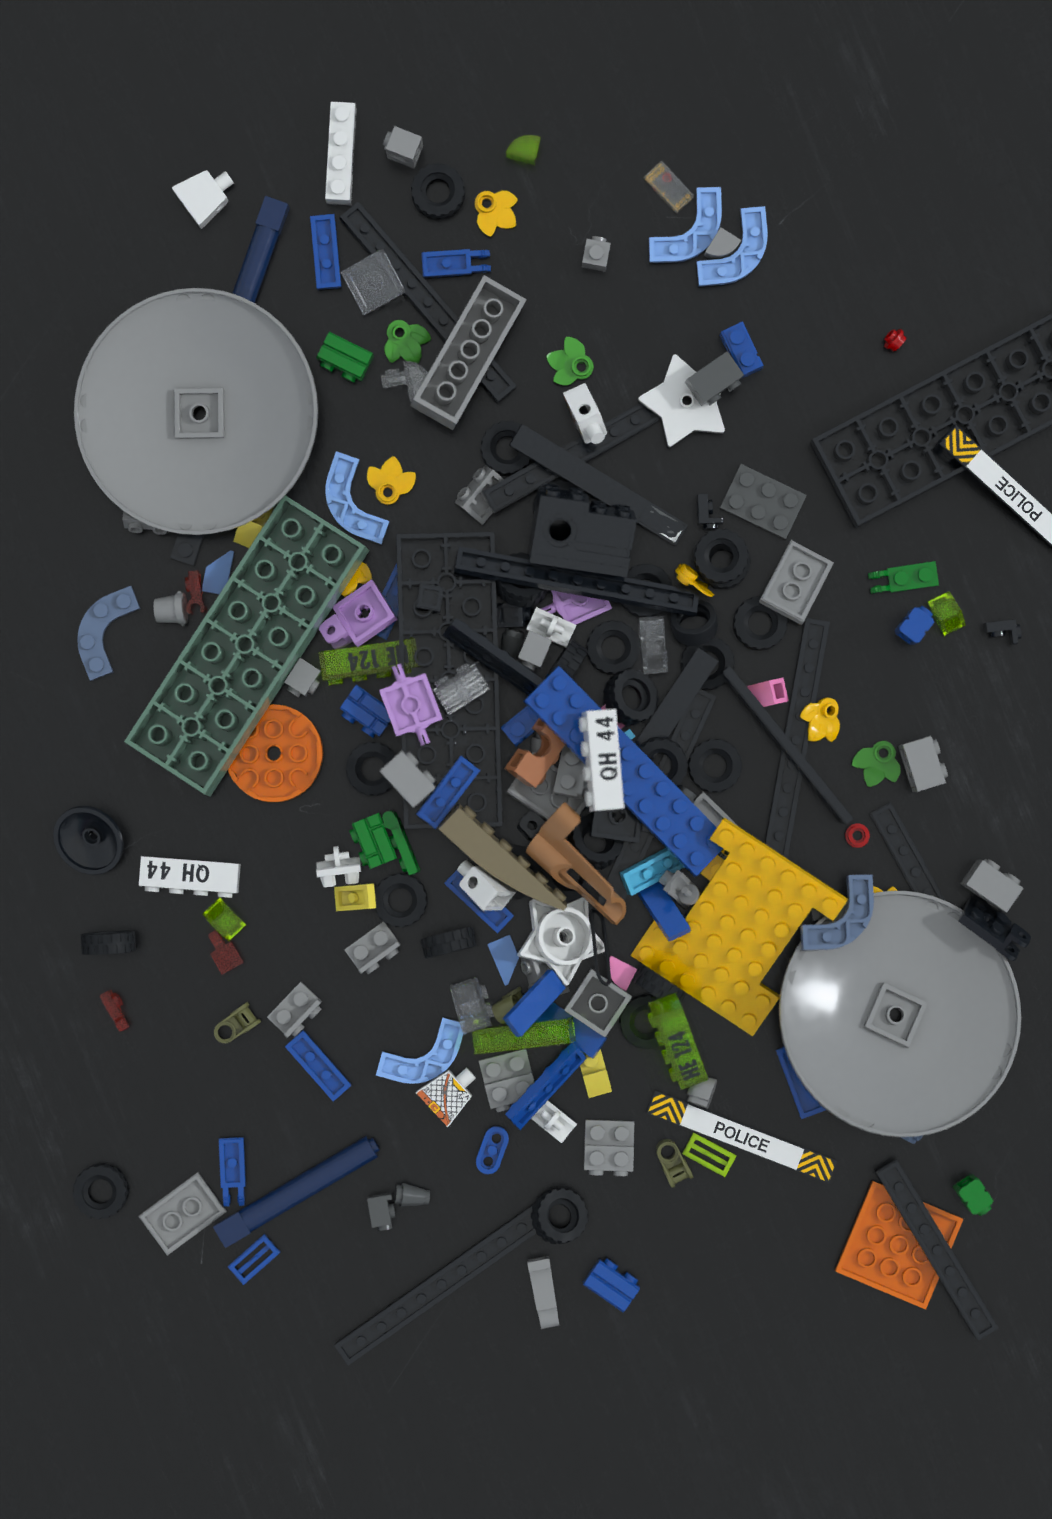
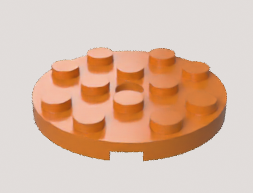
(293, 770)

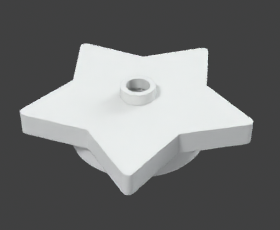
(677, 417)
(544, 940)

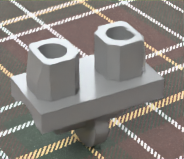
(680, 888)

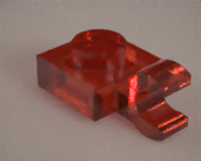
(194, 585)
(225, 955)

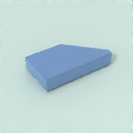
(218, 574)
(505, 957)

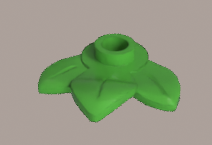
(406, 345)
(566, 362)
(876, 767)

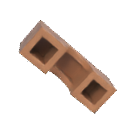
(530, 767)

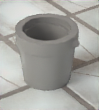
(171, 609)

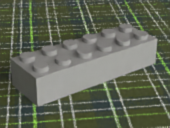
(468, 352)

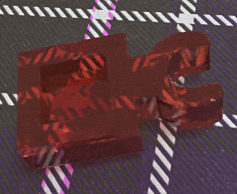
(112, 1003)

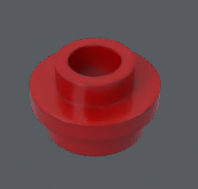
(894, 339)
(864, 832)

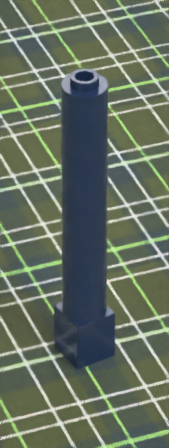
(267, 229)
(296, 1191)

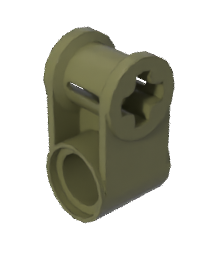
(503, 1006)
(237, 1023)
(674, 1166)

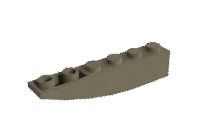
(496, 856)

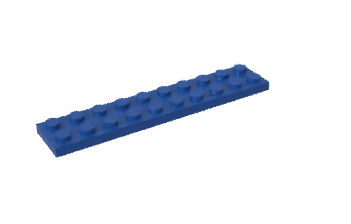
(645, 787)

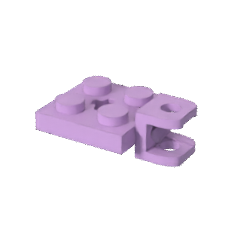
(347, 622)

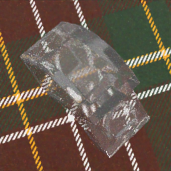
(412, 376)
(653, 645)

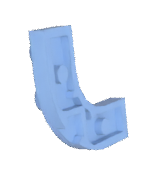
(697, 238)
(745, 258)
(341, 504)
(427, 1066)

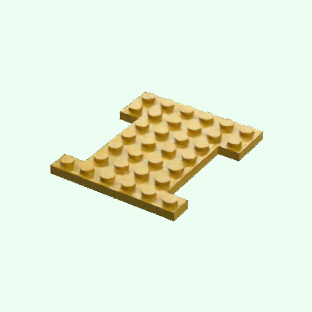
(739, 928)

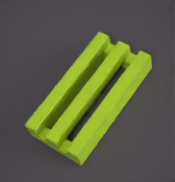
(690, 1144)

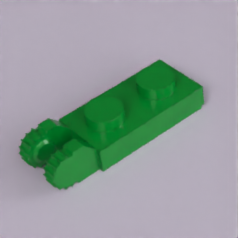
(907, 577)
(400, 841)

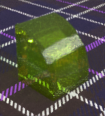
(524, 149)
(946, 613)
(224, 919)

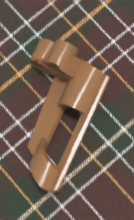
(557, 856)

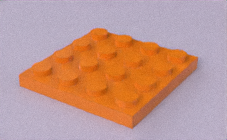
(886, 1253)

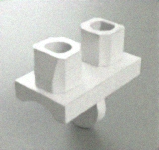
(551, 627)
(338, 864)
(554, 1121)

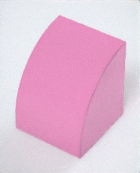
(770, 692)
(621, 972)

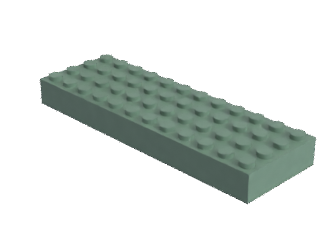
(247, 645)

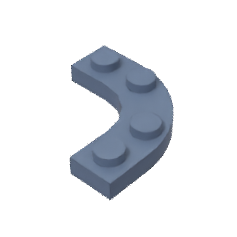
(93, 628)
(851, 925)

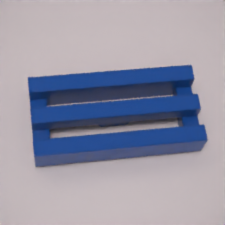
(269, 1245)

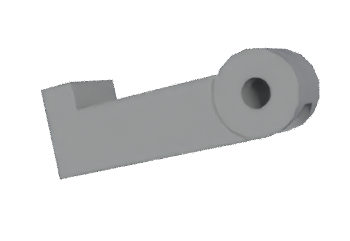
(543, 1291)

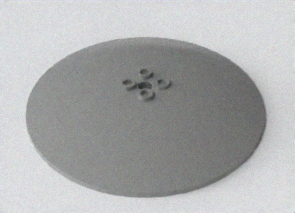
(141, 399)
(953, 1028)

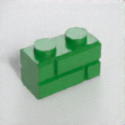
(344, 357)
(373, 841)
(973, 1195)

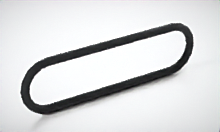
(595, 947)

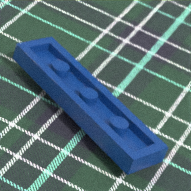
(545, 1086)

